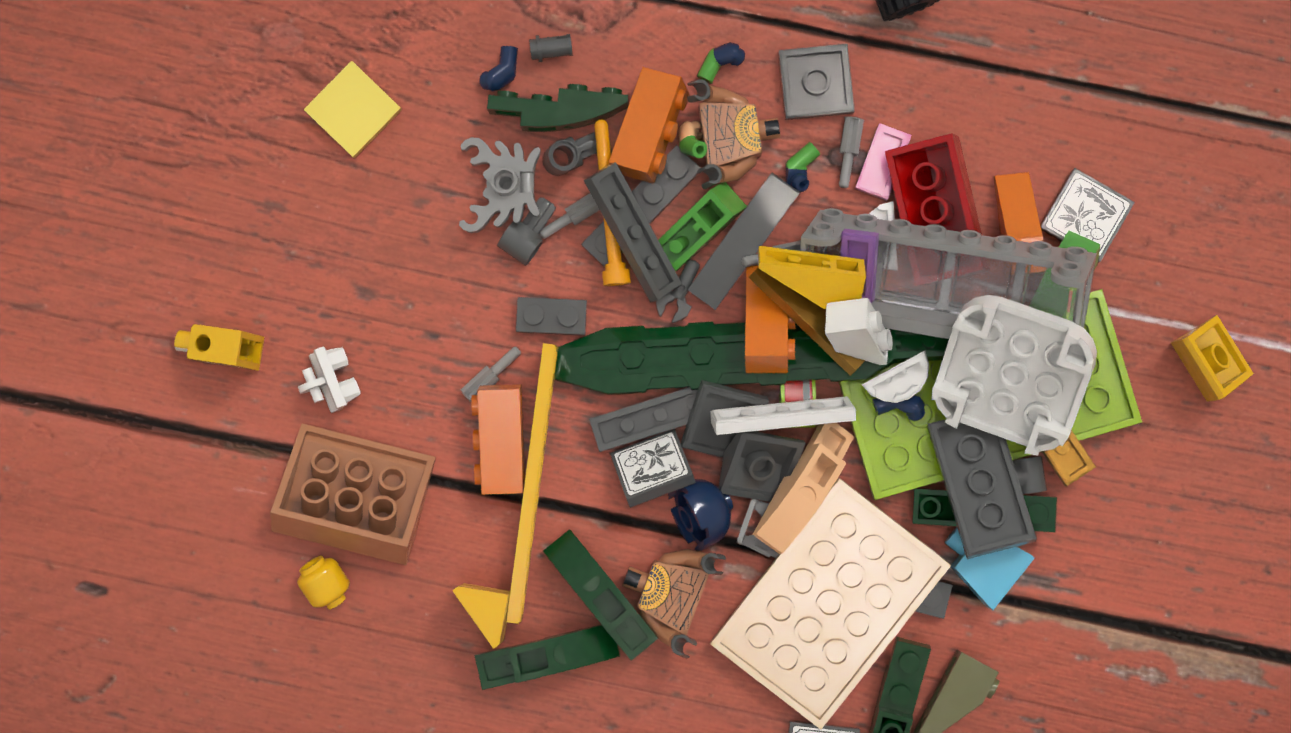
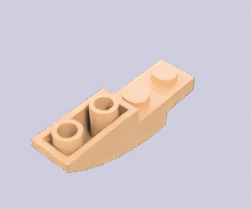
(805, 488)

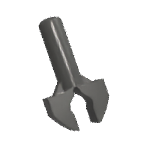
(679, 293)

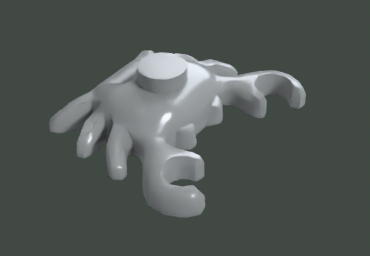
(508, 184)

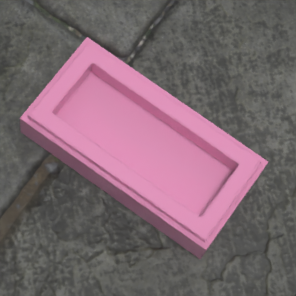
(875, 173)

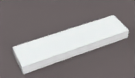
(782, 415)

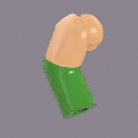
(689, 140)

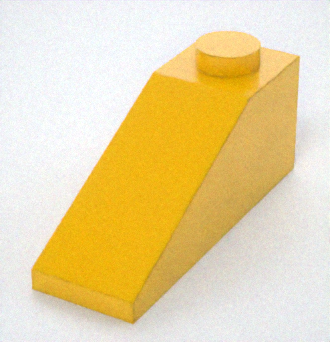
(815, 275)

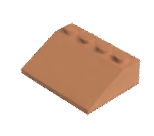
(352, 494)

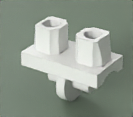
(324, 365)

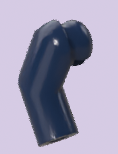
(503, 73)
(912, 407)

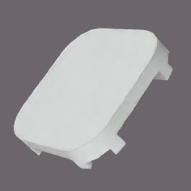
(1014, 372)

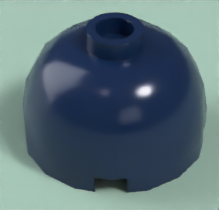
(702, 513)

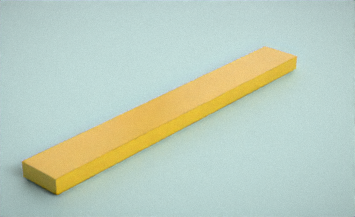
(532, 483)

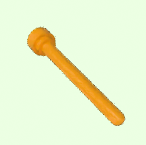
(615, 271)

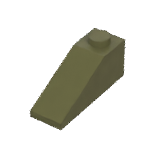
(958, 693)

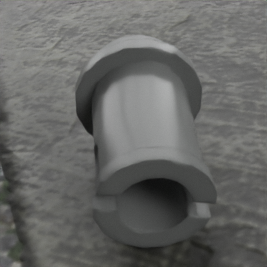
(550, 47)

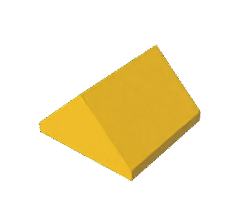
(1212, 359)
(487, 609)

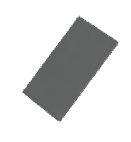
(981, 489)

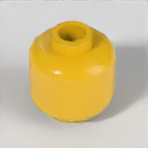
(323, 582)

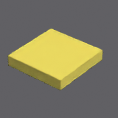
(353, 109)

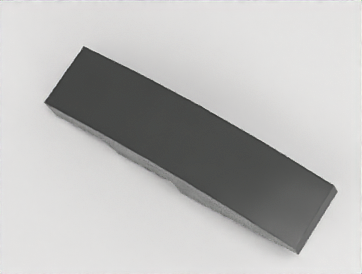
(743, 240)

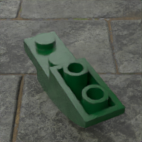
(573, 110)
(934, 508)
(600, 594)
(545, 656)
(900, 687)

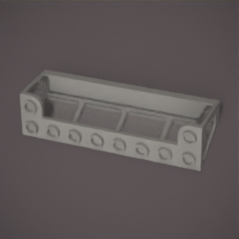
(935, 271)

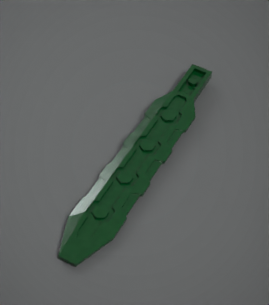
(681, 356)

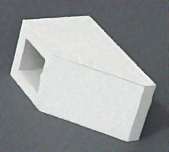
(858, 330)

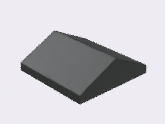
(757, 464)

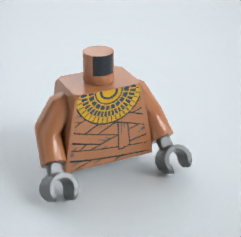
(730, 132)
(672, 593)

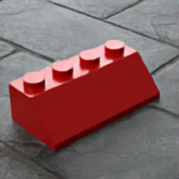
(933, 184)

